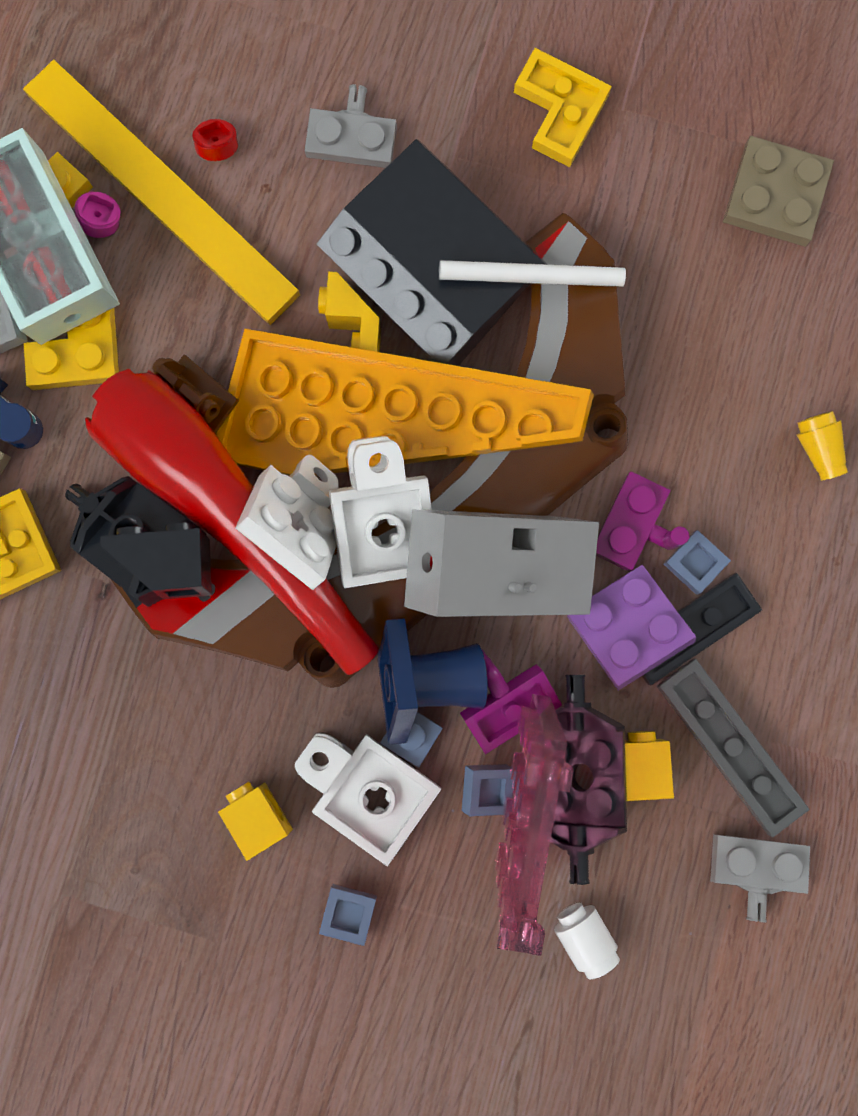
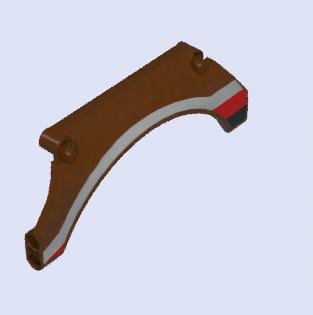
(569, 343)

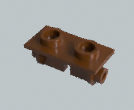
(197, 388)

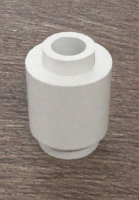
(587, 940)

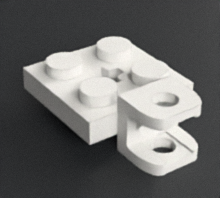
(375, 495)
(292, 519)
(350, 776)

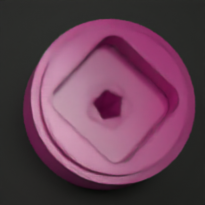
(97, 214)

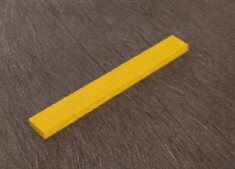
(162, 192)

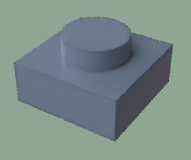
(697, 562)
(420, 740)
(486, 789)
(348, 914)

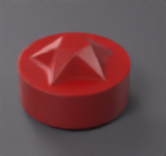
(215, 140)

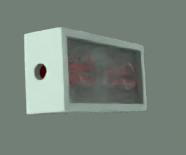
(44, 254)

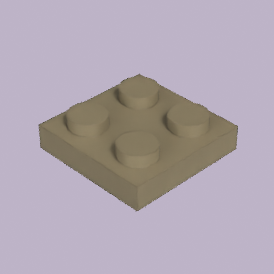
(778, 191)

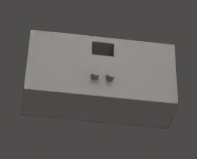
(499, 564)

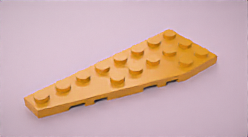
(321, 396)

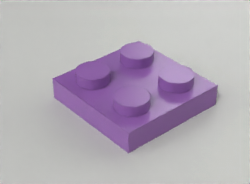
(632, 627)

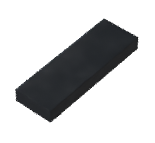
(710, 619)

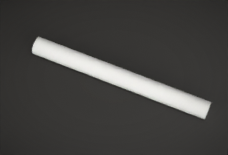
(532, 273)

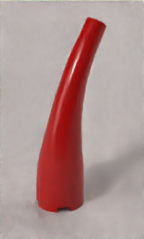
(185, 463)

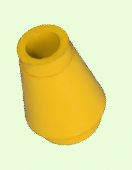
(824, 444)

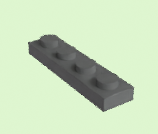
(733, 748)

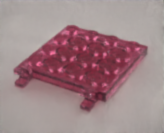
(528, 823)

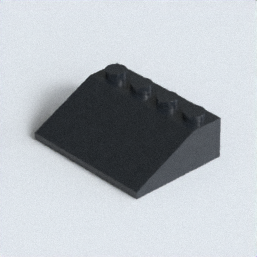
(400, 232)

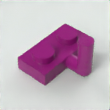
(633, 523)
(501, 714)

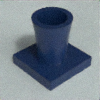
(425, 680)

